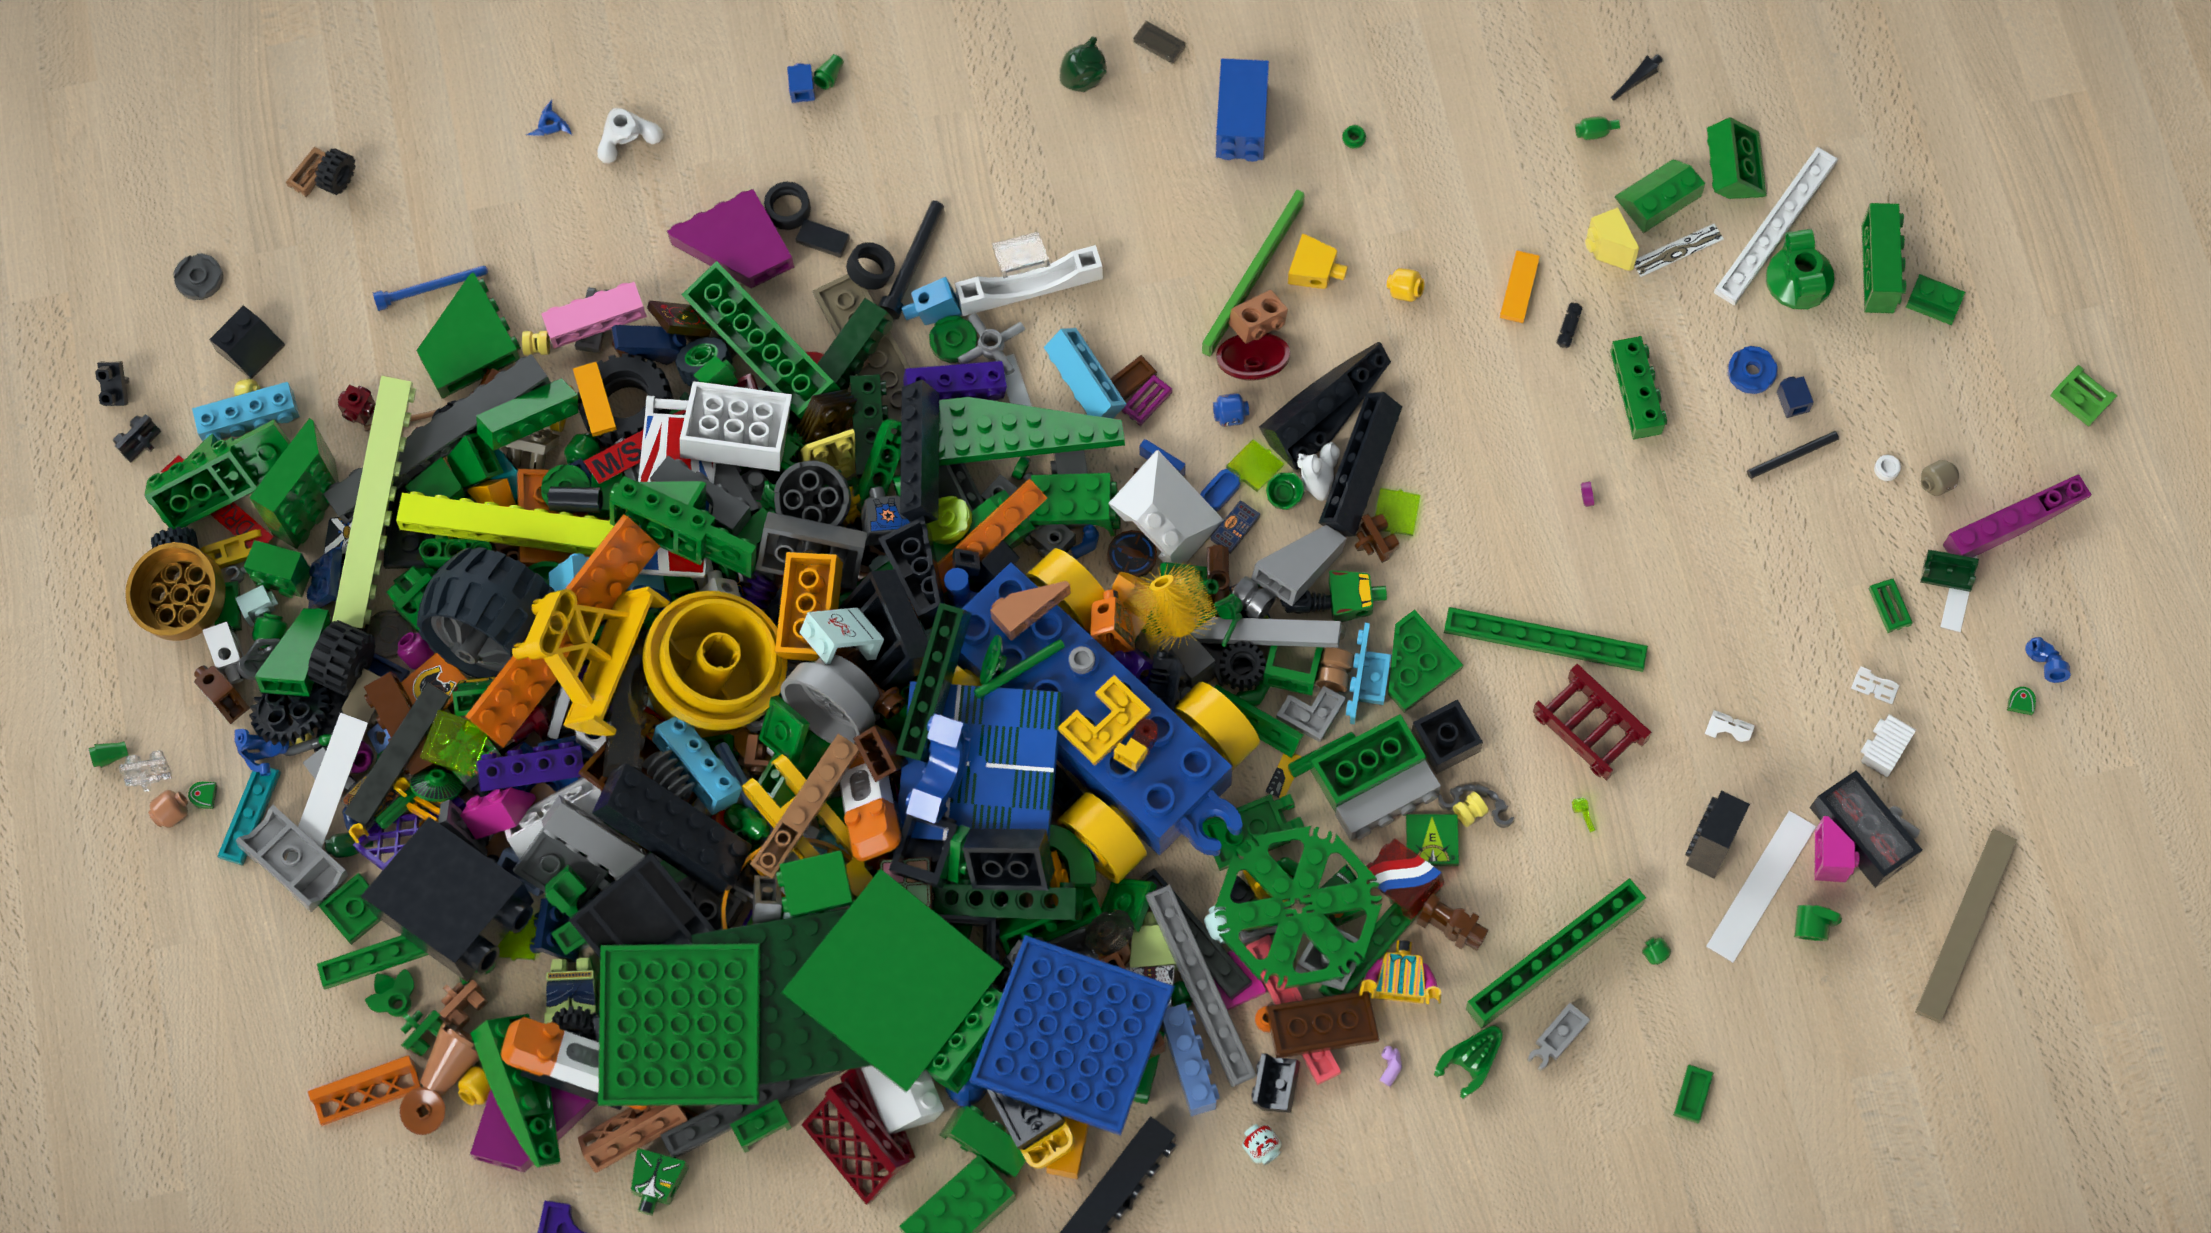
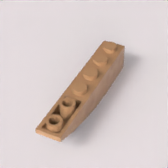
(806, 805)

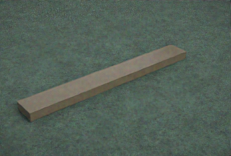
(1966, 926)

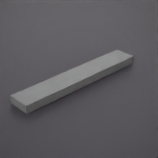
(1272, 632)

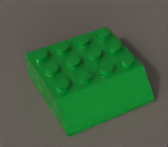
(294, 488)

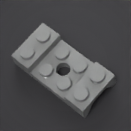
(307, 878)

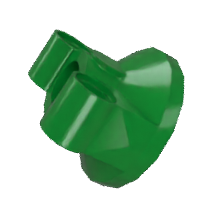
(1792, 286)

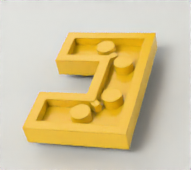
(1100, 740)

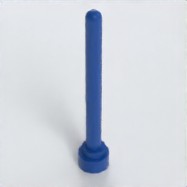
(384, 299)

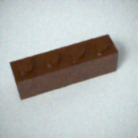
(392, 707)

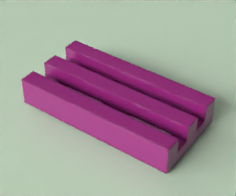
(1134, 415)

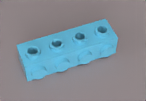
(1084, 374)
(246, 412)
(713, 782)

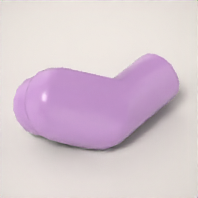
(1394, 1065)

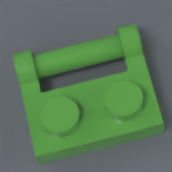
(2079, 400)

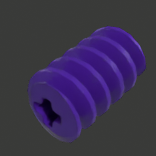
(759, 590)

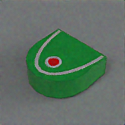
(2022, 701)
(203, 794)

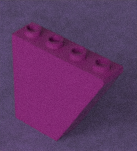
(737, 237)
(499, 1146)

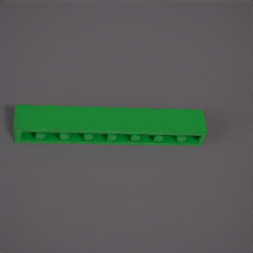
(1555, 953)

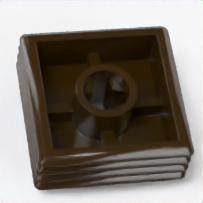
(826, 415)

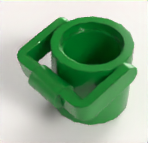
(1814, 922)

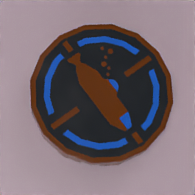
(1132, 553)

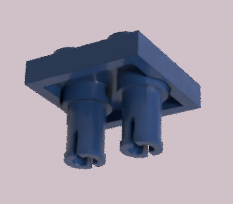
(325, 579)
(548, 920)

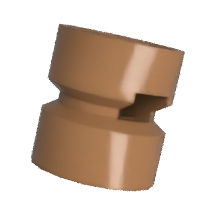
(1335, 668)

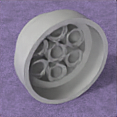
(832, 697)

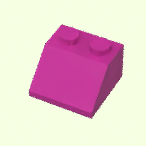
(496, 811)
(1833, 853)

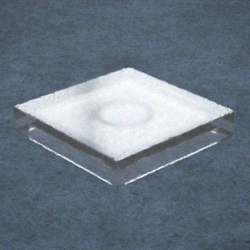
(1021, 254)

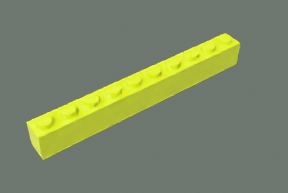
(501, 524)

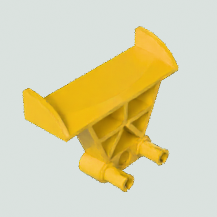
(606, 659)

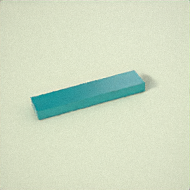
(248, 814)

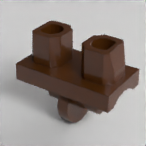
(1383, 546)

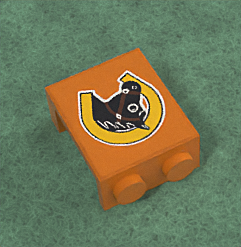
(435, 672)

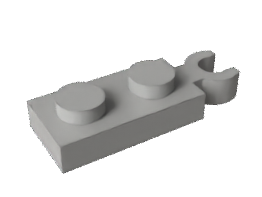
(1559, 1035)

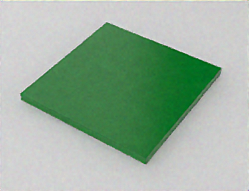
(892, 980)
(679, 1025)

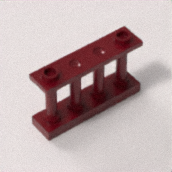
(1597, 698)

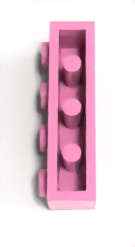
(593, 314)

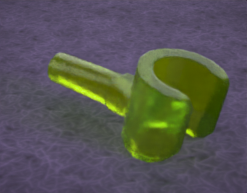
(1581, 805)

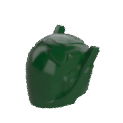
(1083, 67)

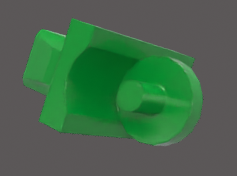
(414, 1041)

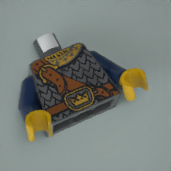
(351, 787)

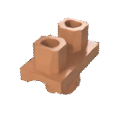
(458, 999)

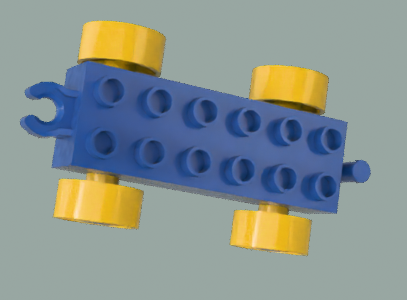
(1194, 744)

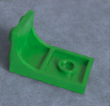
(1077, 500)

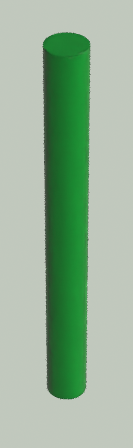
(1019, 668)

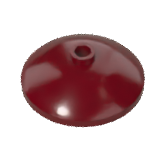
(1255, 359)

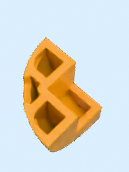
(1123, 584)

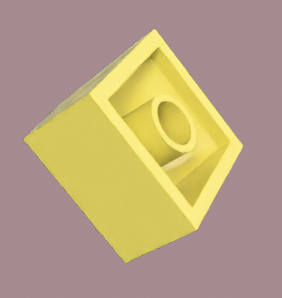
(1612, 240)

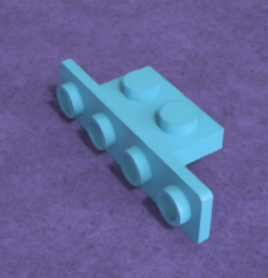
(1371, 677)

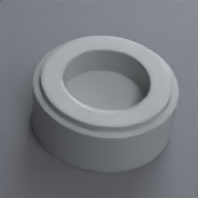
(1081, 660)

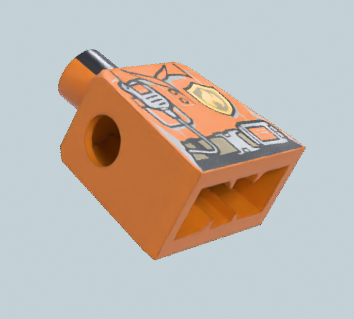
(1112, 623)

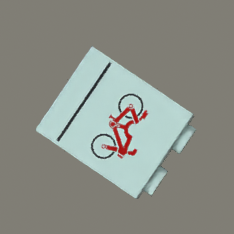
(840, 628)

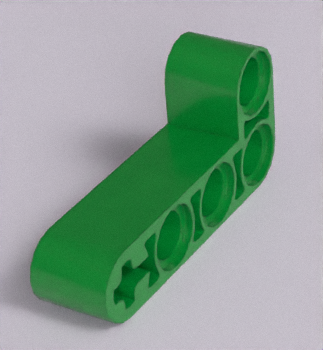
(876, 464)

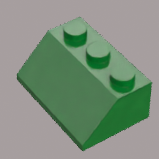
(1736, 160)
(1661, 194)

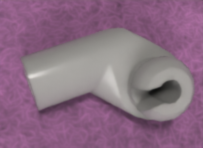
(1911, 829)

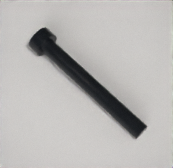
(892, 302)

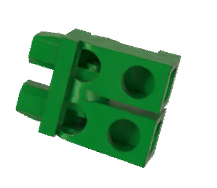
(408, 601)

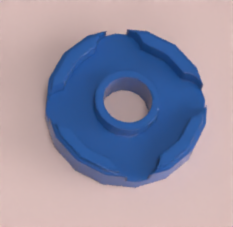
(1749, 382)

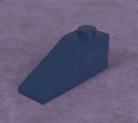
(648, 342)

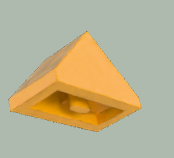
(493, 491)

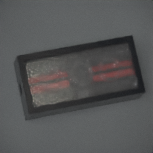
(1867, 821)

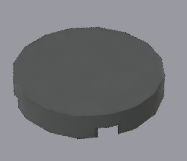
(198, 276)

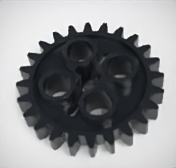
(273, 711)

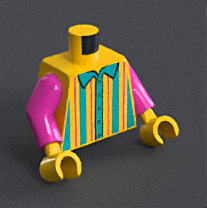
(1401, 977)

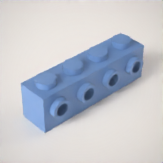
(1188, 1060)

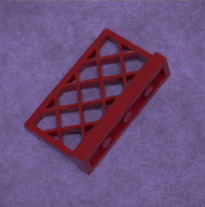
(867, 1130)

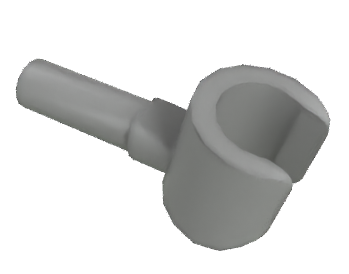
(240, 573)

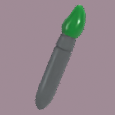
(308, 745)

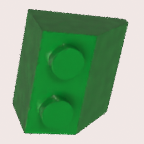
(979, 514)

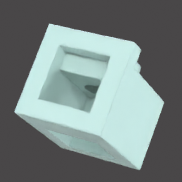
(256, 603)

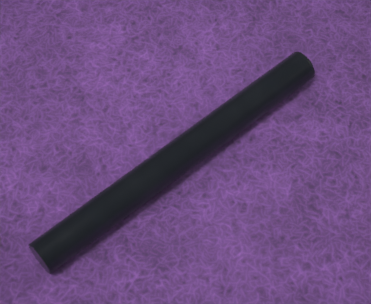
(1792, 455)

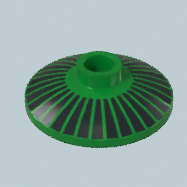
(436, 785)

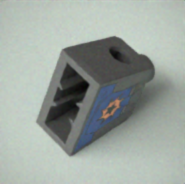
(880, 515)

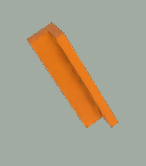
(361, 1081)

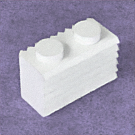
(1887, 745)

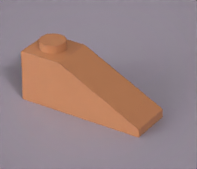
(1025, 607)

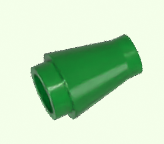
(827, 73)
(107, 753)

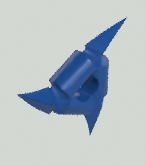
(548, 114)

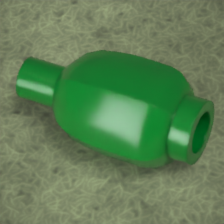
(1595, 127)

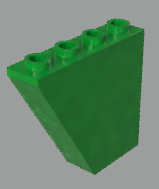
(467, 340)

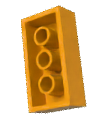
(808, 586)

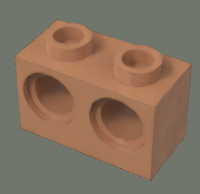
(1258, 316)

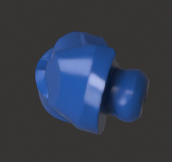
(2055, 668)

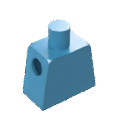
(933, 302)

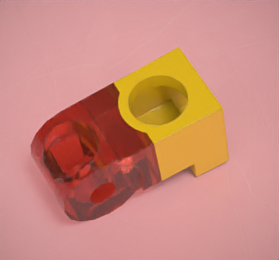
(1138, 746)

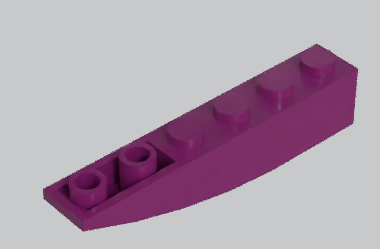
(2016, 518)

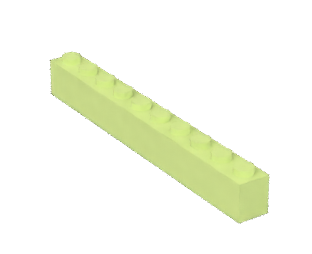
(373, 501)

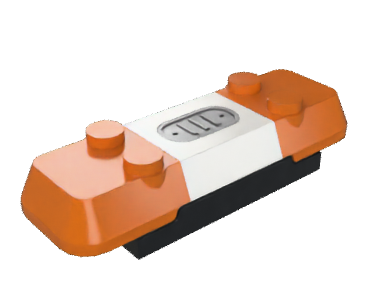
(870, 812)
(554, 1057)

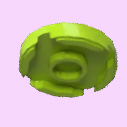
(953, 520)

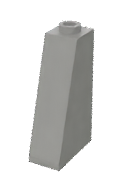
(1298, 565)

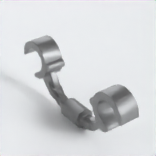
(1481, 791)

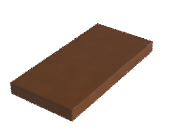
(1322, 1024)

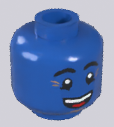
(1230, 410)

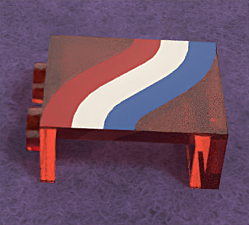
(1405, 877)

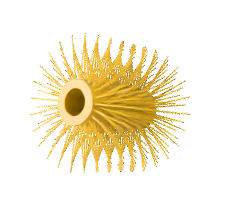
(1172, 606)

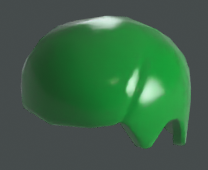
(1285, 490)

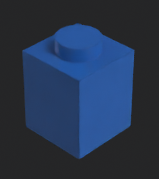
(801, 83)

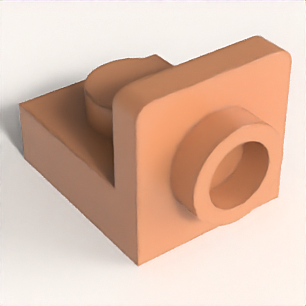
(754, 752)

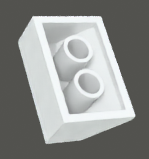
(901, 1109)

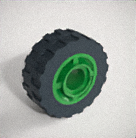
(697, 354)

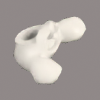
(622, 128)
(1319, 472)

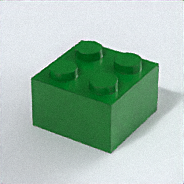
(278, 569)

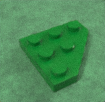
(1418, 661)

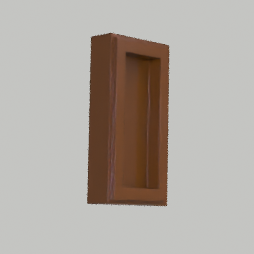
(1133, 377)

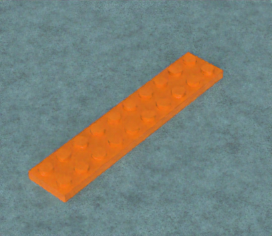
(597, 585)

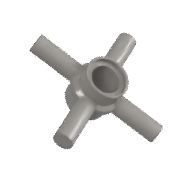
(989, 335)

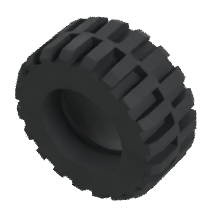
(626, 373)

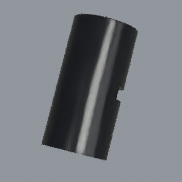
(575, 499)

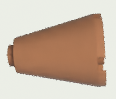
(449, 1059)

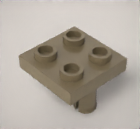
(536, 443)

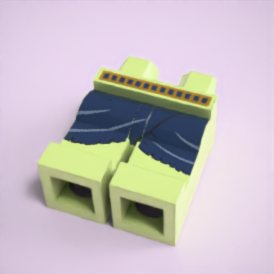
(570, 987)

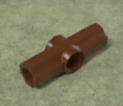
(1218, 570)

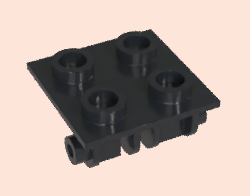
(1172, 672)

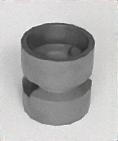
(1254, 600)

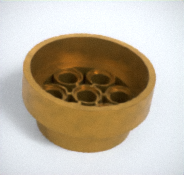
(156, 574)

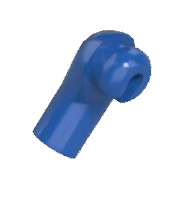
(1088, 543)

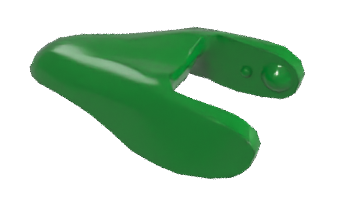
(1474, 1056)

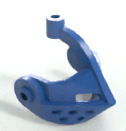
(245, 742)

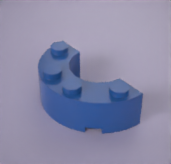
(944, 770)

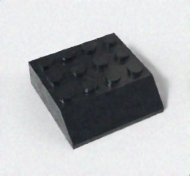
(892, 615)
(640, 909)

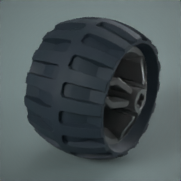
(479, 610)

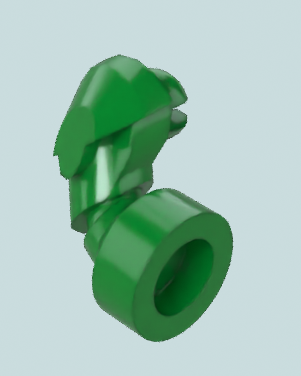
(748, 820)

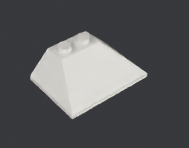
(1166, 509)

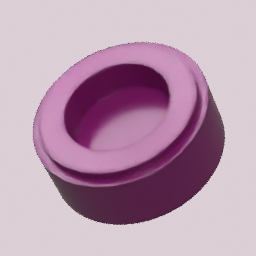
(1587, 494)

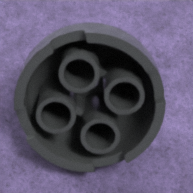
(798, 489)

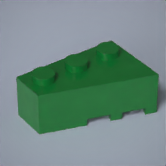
(984, 1139)

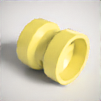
(535, 343)
(1470, 809)

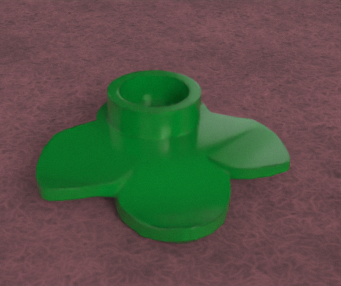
(390, 991)

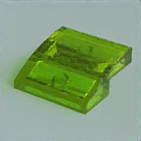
(454, 743)

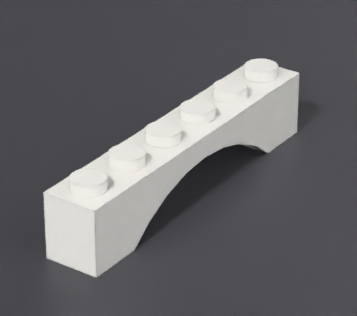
(992, 292)

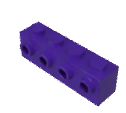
(972, 380)
(529, 768)

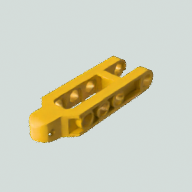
(857, 873)

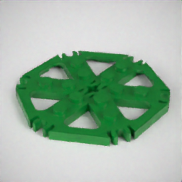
(1275, 912)

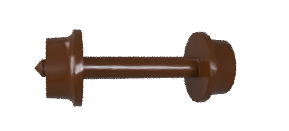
(890, 701)

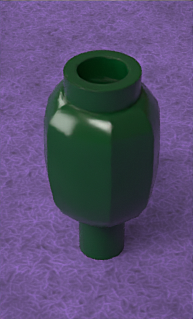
(342, 845)

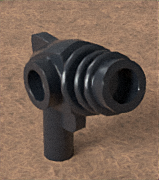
(1309, 602)

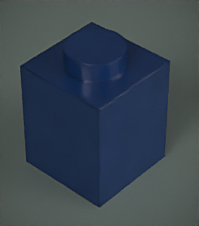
(1794, 396)

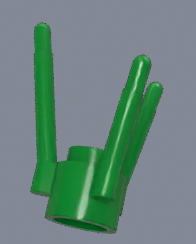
(1228, 609)

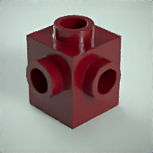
(356, 404)

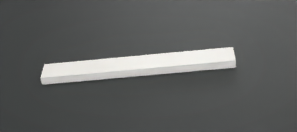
(1775, 226)

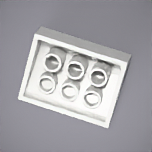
(735, 426)

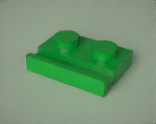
(1935, 299)

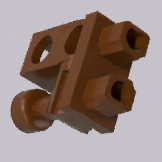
(1454, 923)

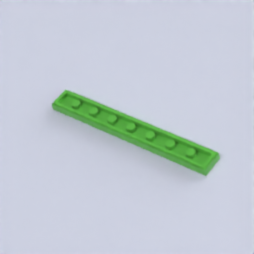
(1254, 271)

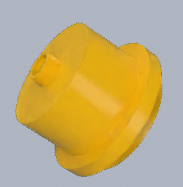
(712, 662)

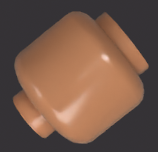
(168, 808)

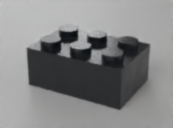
(1009, 859)

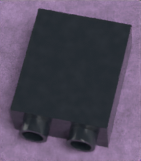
(449, 900)

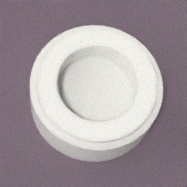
(1887, 467)

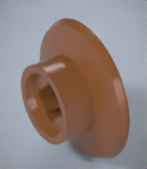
(411, 1111)

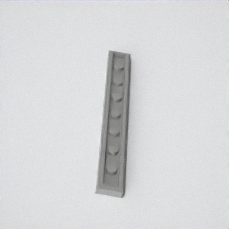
(1201, 986)

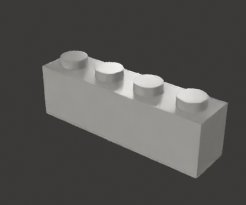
(1388, 800)
(591, 837)

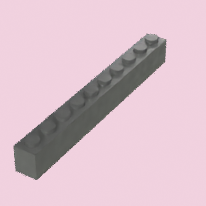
(445, 431)

